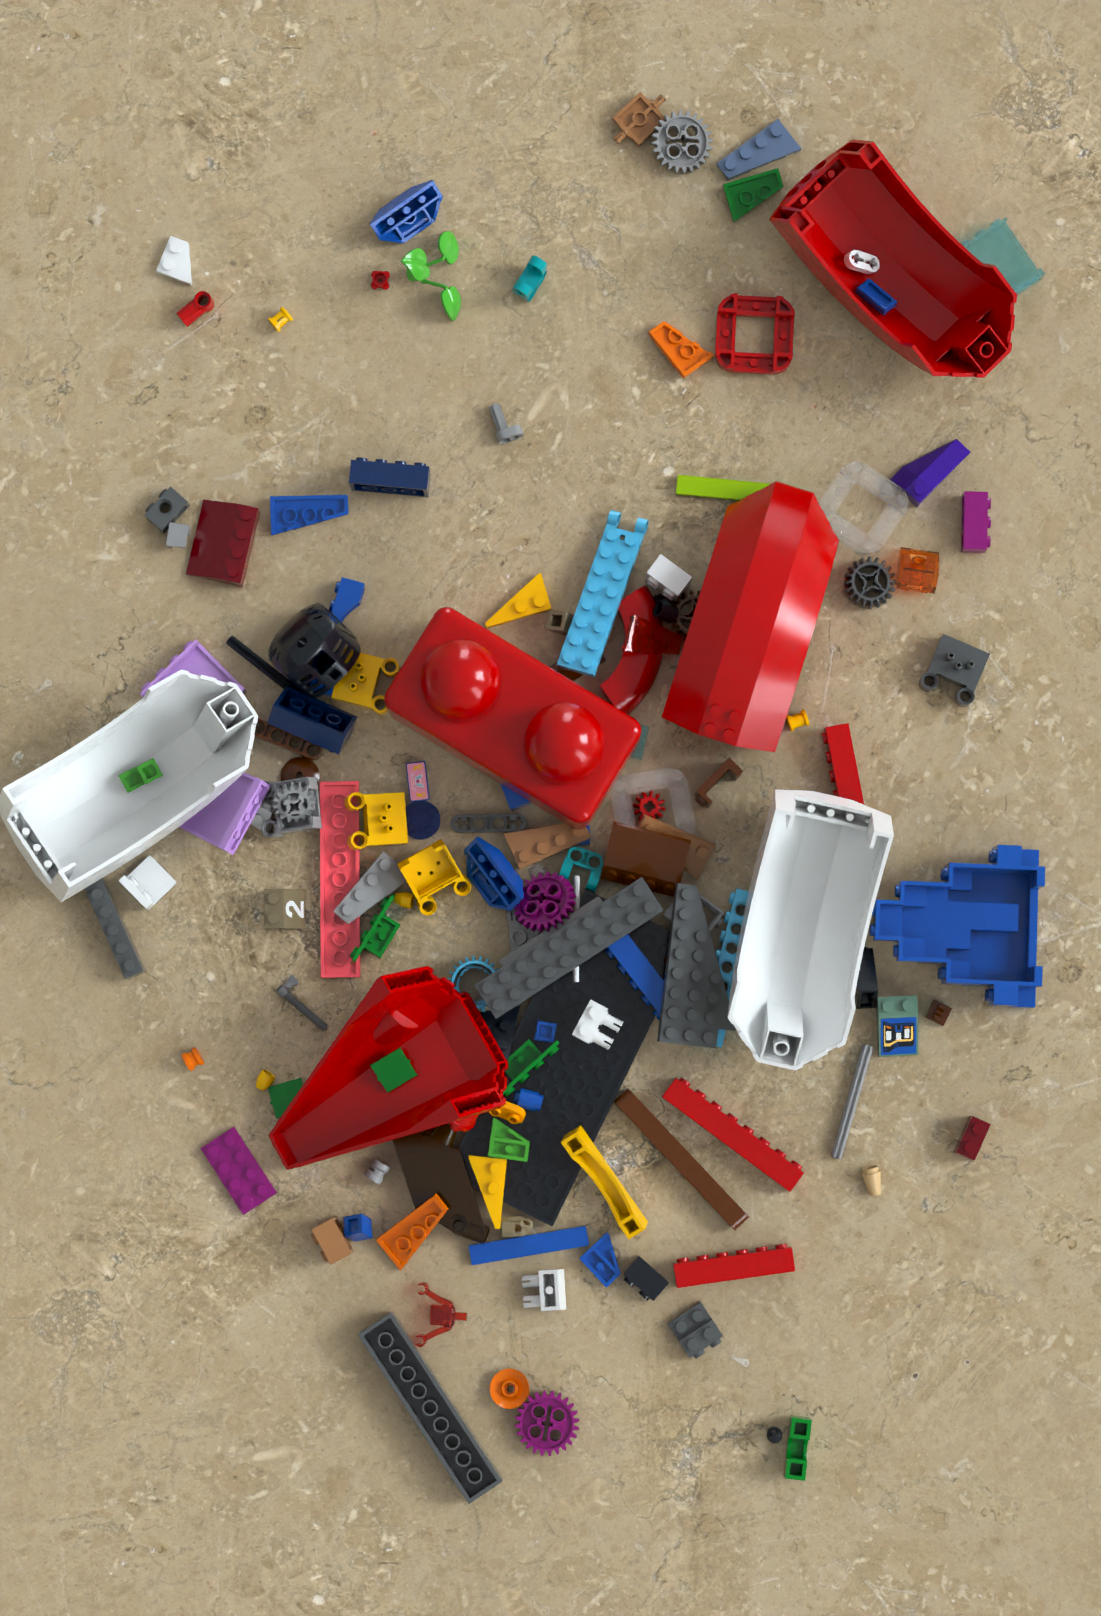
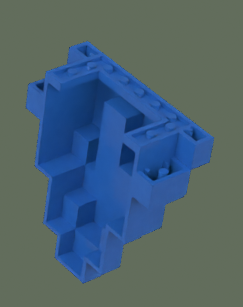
(972, 924)

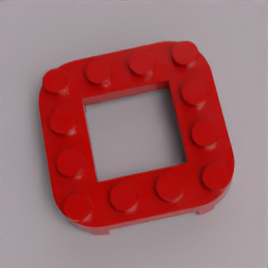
(754, 306)

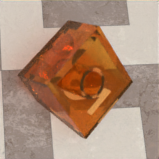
(917, 570)

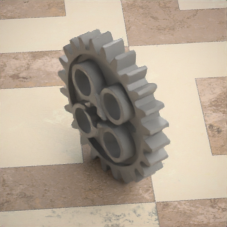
(683, 159)

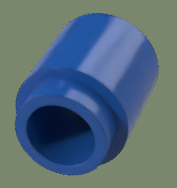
(528, 1099)

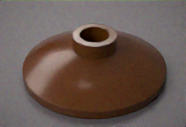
(302, 765)

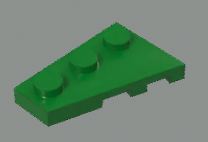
(751, 191)

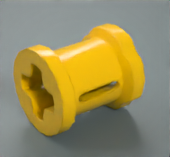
(282, 313)
(797, 720)

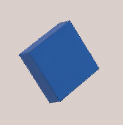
(545, 1031)

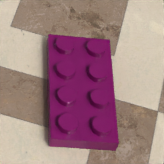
(238, 1170)

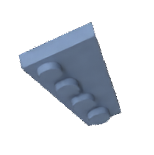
(766, 146)

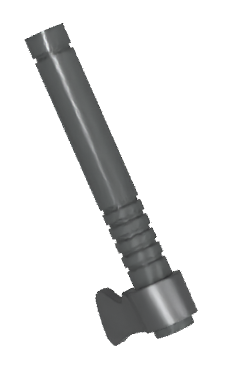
(283, 991)

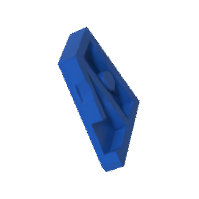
(602, 1260)

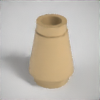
(872, 1179)

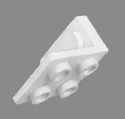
(148, 882)

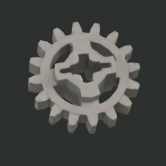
(294, 802)

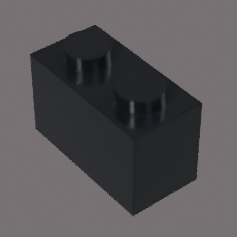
(645, 1278)

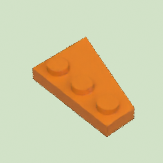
(679, 350)

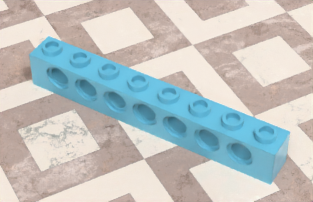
(726, 937)

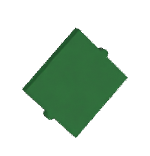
(393, 1069)
(283, 1094)

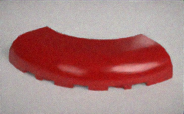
(635, 670)

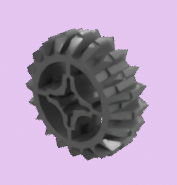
(862, 579)

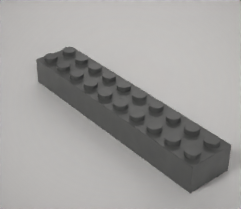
(569, 948)
(430, 1407)

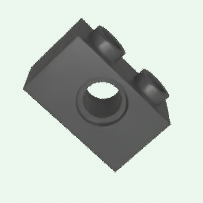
(162, 520)

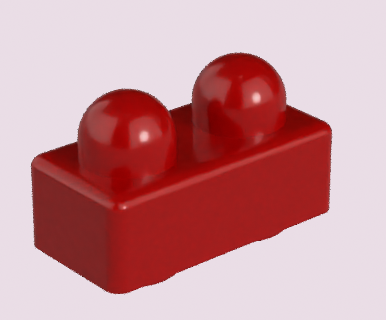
(512, 717)

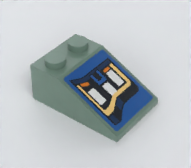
(897, 1025)

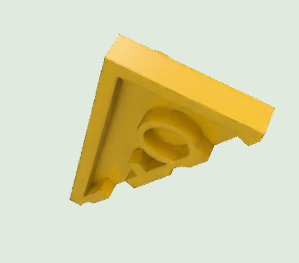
(527, 602)
(491, 1179)

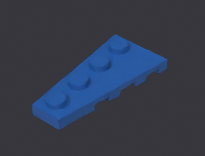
(300, 511)

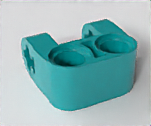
(530, 278)
(583, 863)

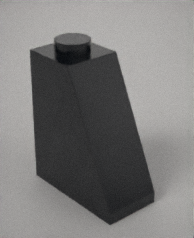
(867, 986)

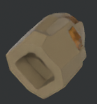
(516, 1226)

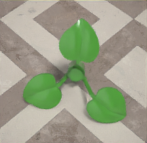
(418, 271)

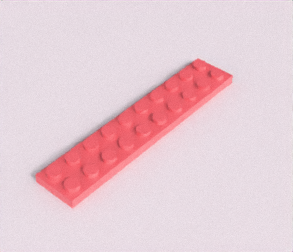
(337, 877)

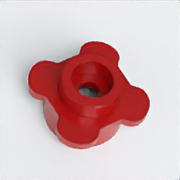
(376, 275)

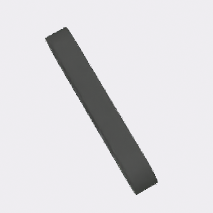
(488, 826)

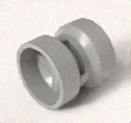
(376, 1171)

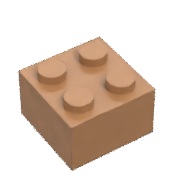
(332, 1241)

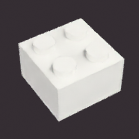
(668, 578)

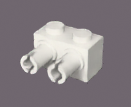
(588, 1025)
(551, 1287)

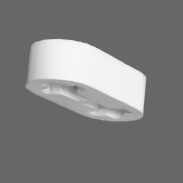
(861, 265)

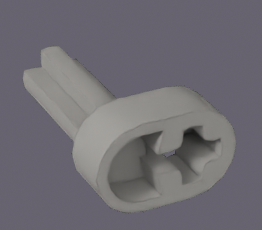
(504, 433)

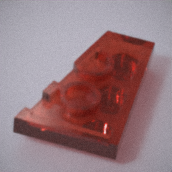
(649, 637)

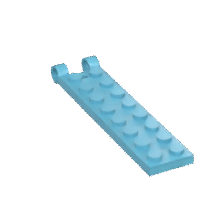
(601, 596)

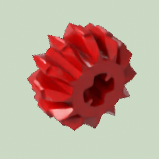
(643, 802)

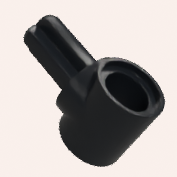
(664, 610)

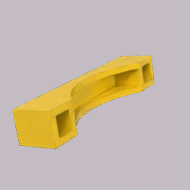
(621, 1204)

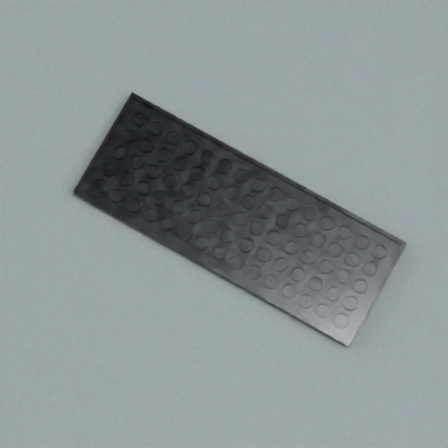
(576, 1080)

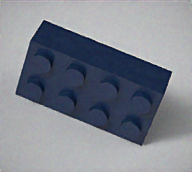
(389, 477)
(312, 720)

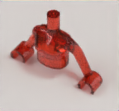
(440, 1315)

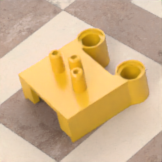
(364, 689)
(383, 819)
(430, 872)

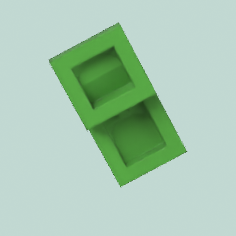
(140, 775)

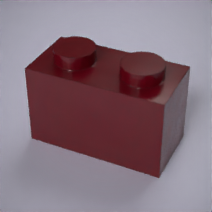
(972, 1138)

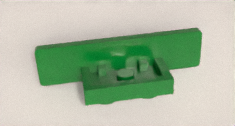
(380, 934)
(523, 1061)

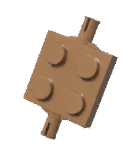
(638, 119)

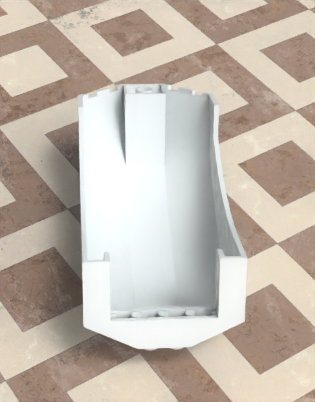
(75, 812)
(806, 925)

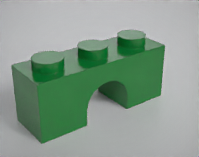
(796, 1447)

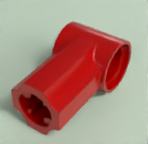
(194, 310)

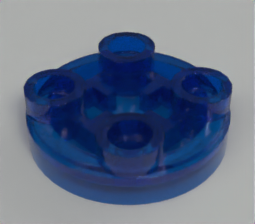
(422, 820)

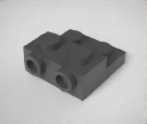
(695, 1330)

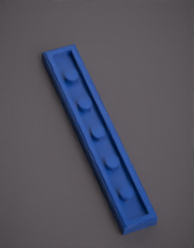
(528, 1245)

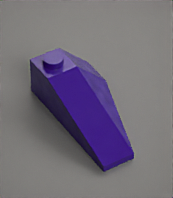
(927, 472)

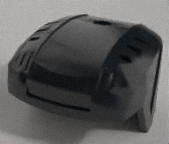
(303, 639)

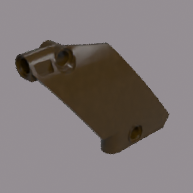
(437, 1167)

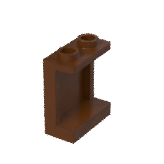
(729, 767)

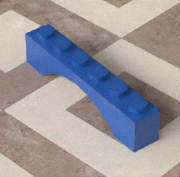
(347, 599)

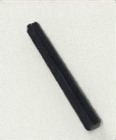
(259, 663)

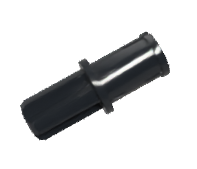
(774, 1434)

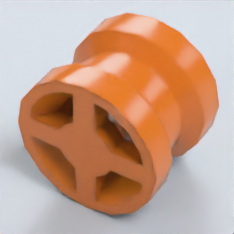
(192, 1058)

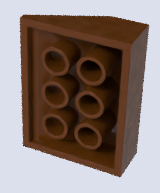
(645, 854)

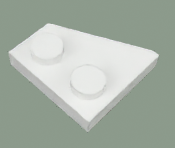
(176, 261)

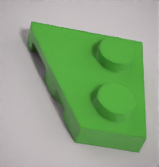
(507, 1143)

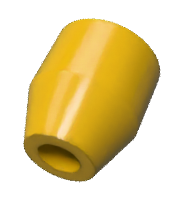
(404, 899)
(264, 1080)

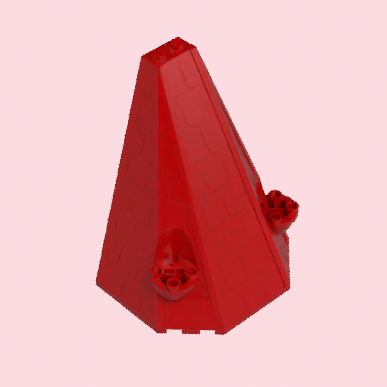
(448, 1046)

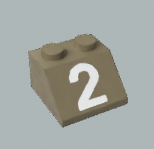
(284, 909)

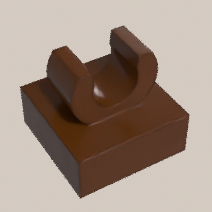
(938, 1012)

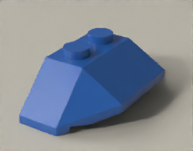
(407, 213)
(493, 875)

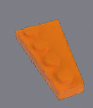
(409, 1233)

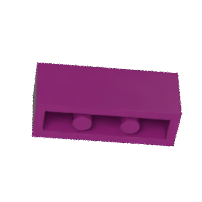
(975, 522)

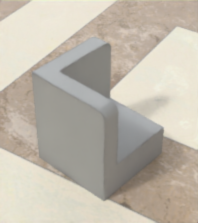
(177, 535)

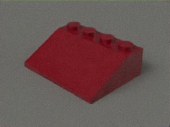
(223, 542)

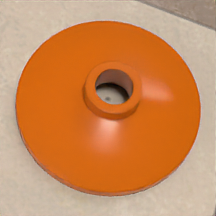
(500, 1384)

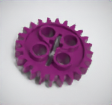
(545, 901)
(564, 1425)

